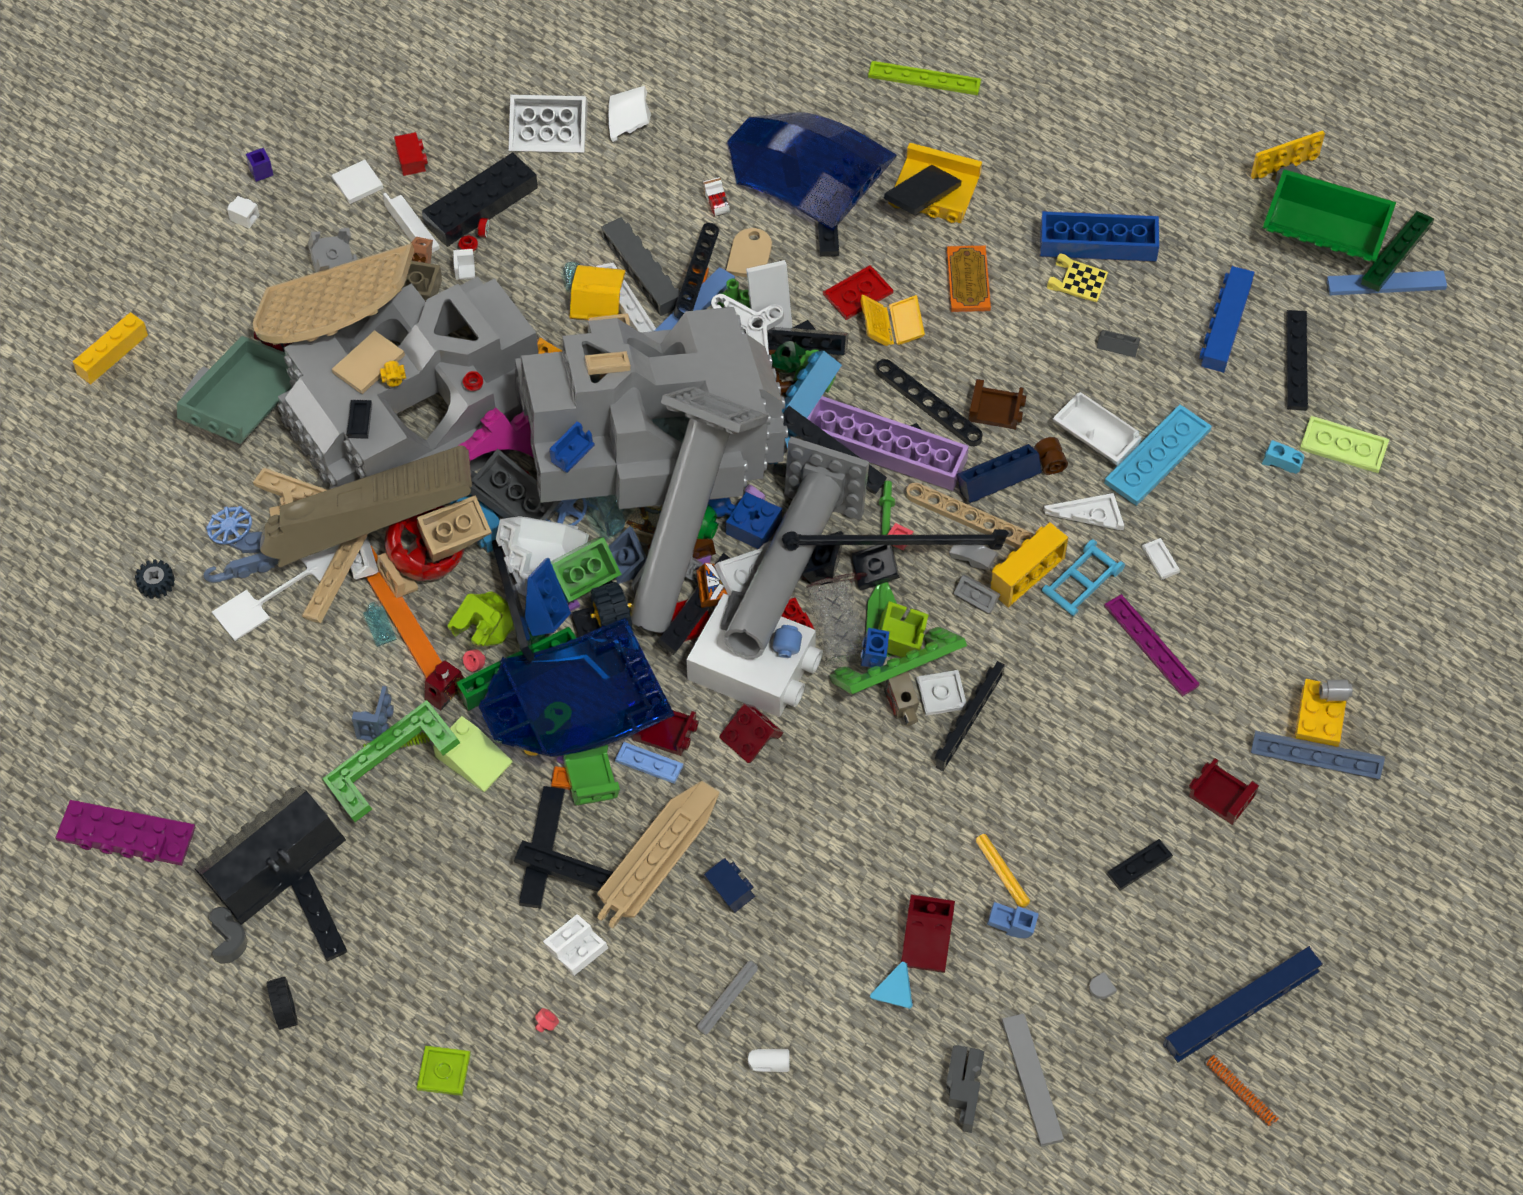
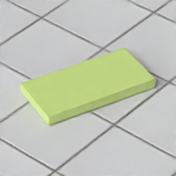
(1344, 444)

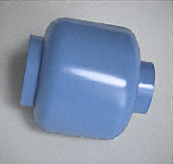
(787, 641)

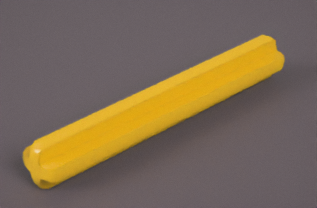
(1002, 871)

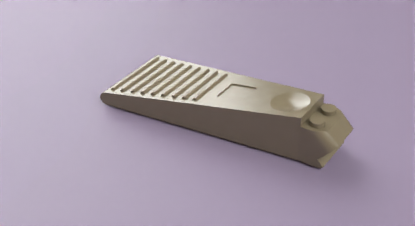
(366, 505)

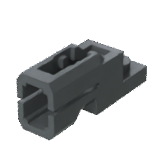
(964, 1093)

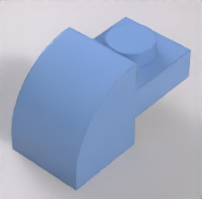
(1016, 922)

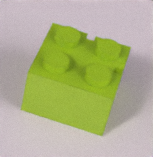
(904, 634)

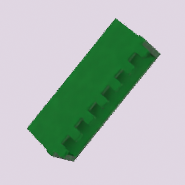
(1329, 215)

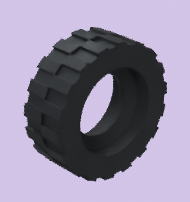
(282, 1003)

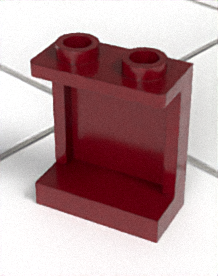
(671, 734)
(1222, 792)

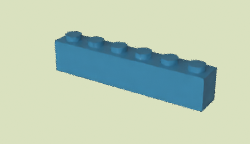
(811, 384)

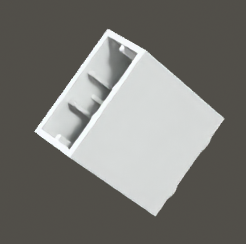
(763, 681)

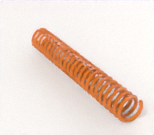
(1239, 1093)

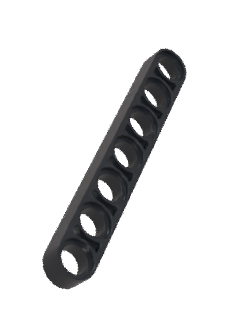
(696, 263)
(925, 394)

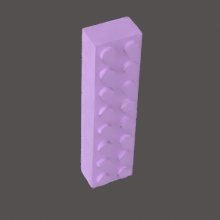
(892, 443)

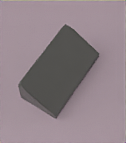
(1118, 343)

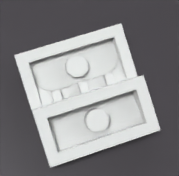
(575, 944)

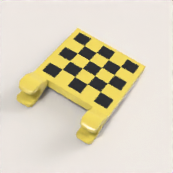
(1079, 280)

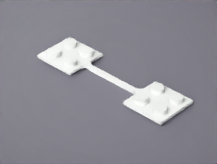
(245, 613)

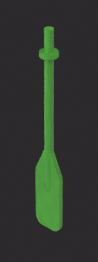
(882, 592)

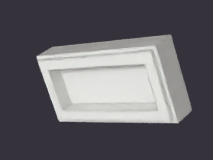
(1160, 558)

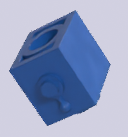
(874, 648)

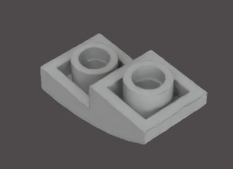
(977, 555)

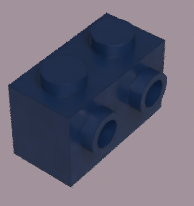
(730, 885)

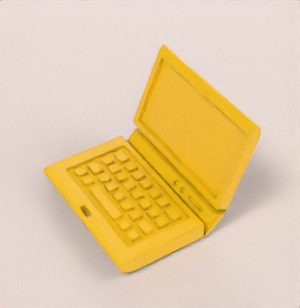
(595, 292)
(905, 319)

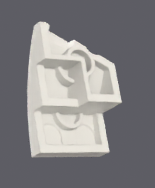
(628, 111)

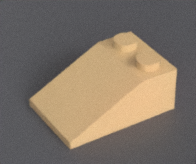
(453, 528)

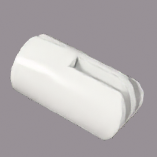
(769, 1060)

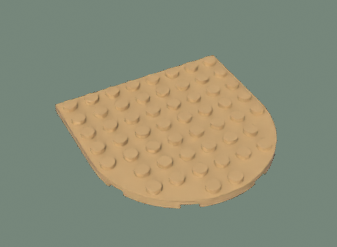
(331, 297)

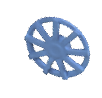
(229, 525)

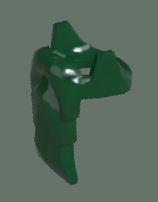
(786, 364)

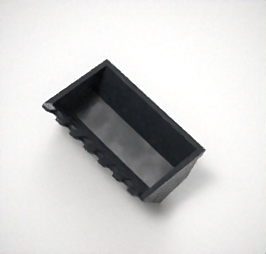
(269, 853)

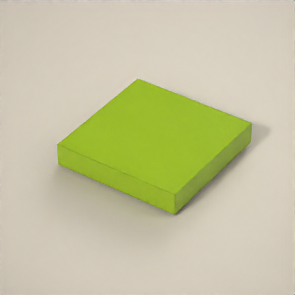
(443, 1070)

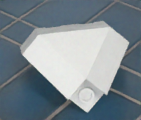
(531, 541)

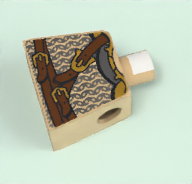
(644, 522)

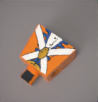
(709, 585)

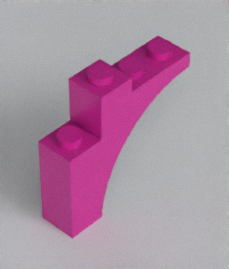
(500, 434)

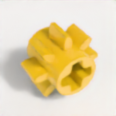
(392, 373)

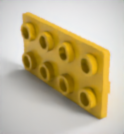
(1285, 154)

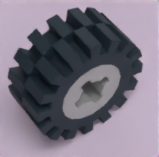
(151, 586)

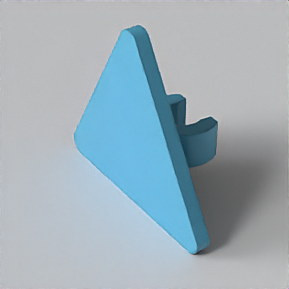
(895, 988)

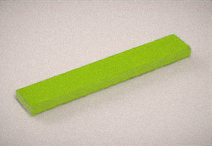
(924, 78)

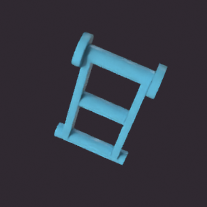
(1089, 550)

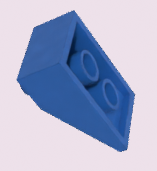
(545, 601)

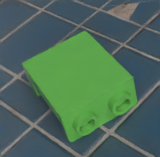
(591, 776)

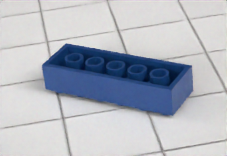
(1099, 236)

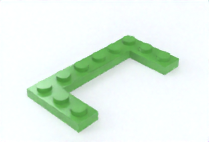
(939, 643)
(420, 719)

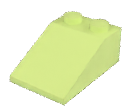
(475, 756)

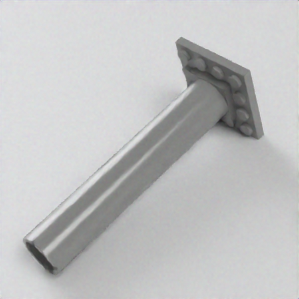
(819, 484)
(686, 499)

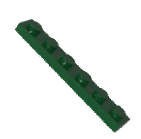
(1397, 251)

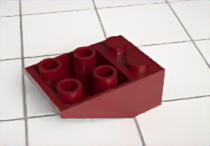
(928, 933)

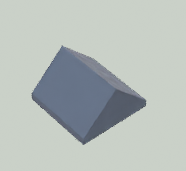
(628, 555)

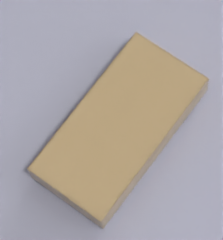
(607, 363)

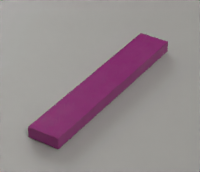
(1152, 645)

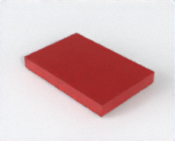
(847, 294)

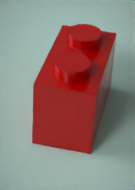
(410, 153)

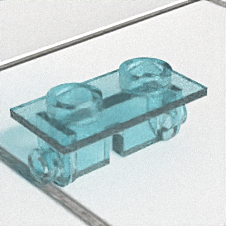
(379, 624)

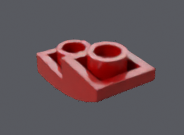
(794, 612)

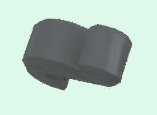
(232, 932)

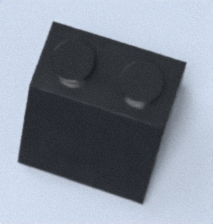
(823, 562)

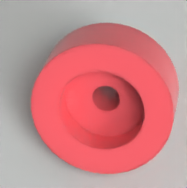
(473, 660)
(546, 1020)

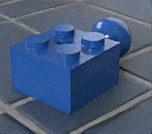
(751, 520)

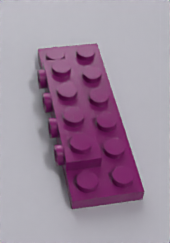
(125, 833)

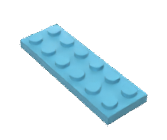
(1157, 455)

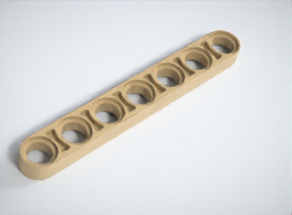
(964, 509)

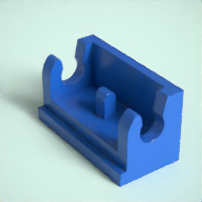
(571, 447)

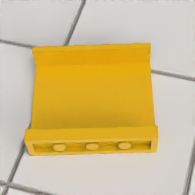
(953, 205)

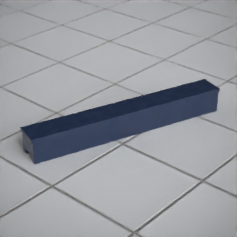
(1242, 1004)

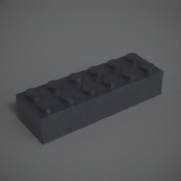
(479, 198)

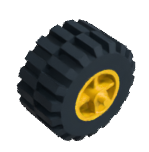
(609, 604)

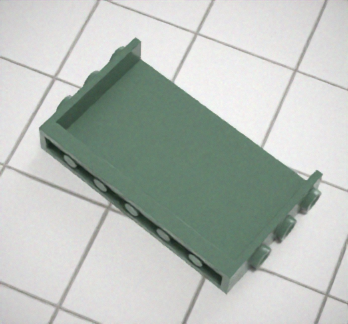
(237, 390)

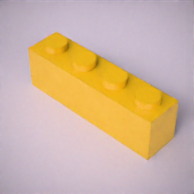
(110, 348)

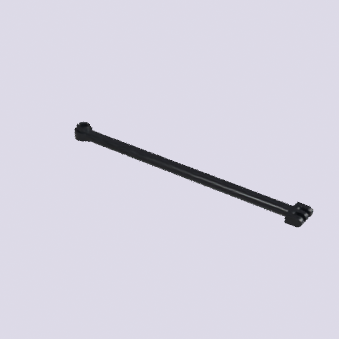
(995, 541)

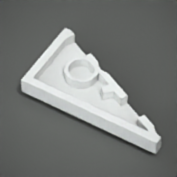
(1095, 510)

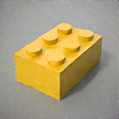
(1319, 719)

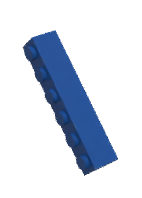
(1227, 320)

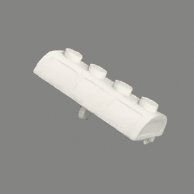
(1098, 428)

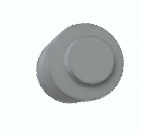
(1335, 690)

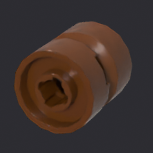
(1051, 456)

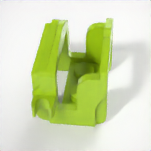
(485, 613)

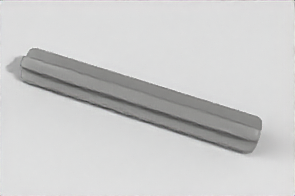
(727, 997)

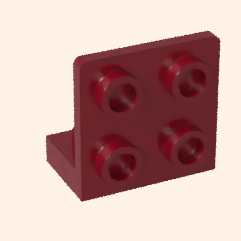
(749, 732)

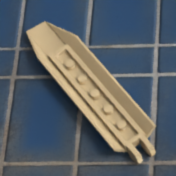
(657, 852)

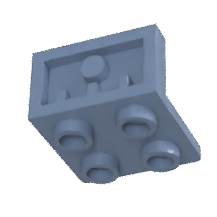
(370, 726)

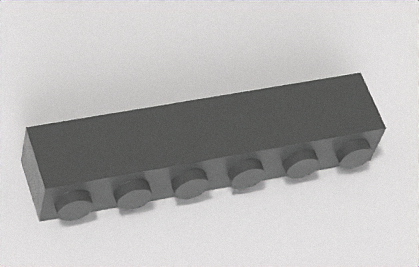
(640, 265)

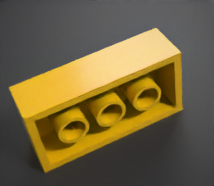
(1029, 563)

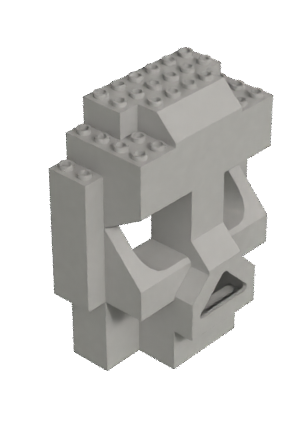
(432, 362)
(630, 451)

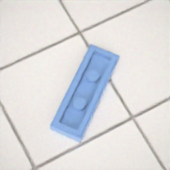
(649, 762)

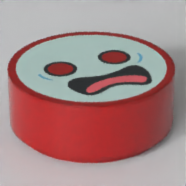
(483, 227)

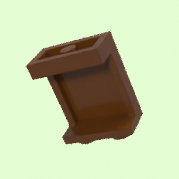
(996, 406)

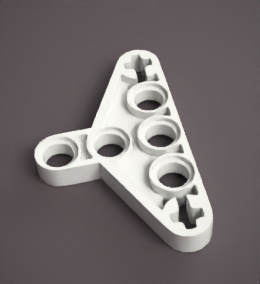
(748, 316)

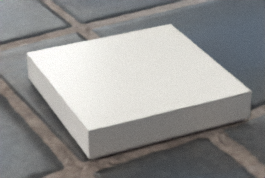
(357, 181)
(941, 692)

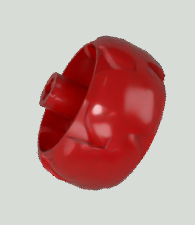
(412, 564)

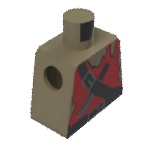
(902, 697)

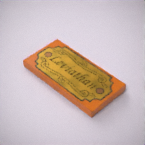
(968, 278)

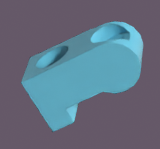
(1283, 457)

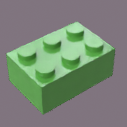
(585, 568)

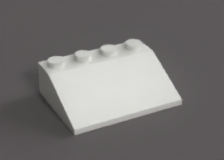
(547, 123)

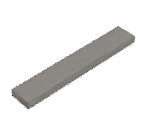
(1032, 1080)

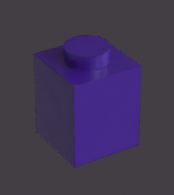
(259, 164)

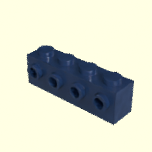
(999, 473)

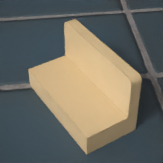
(398, 583)

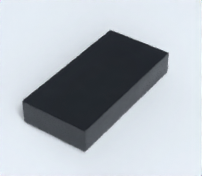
(359, 419)

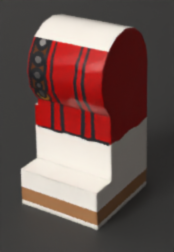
(716, 196)

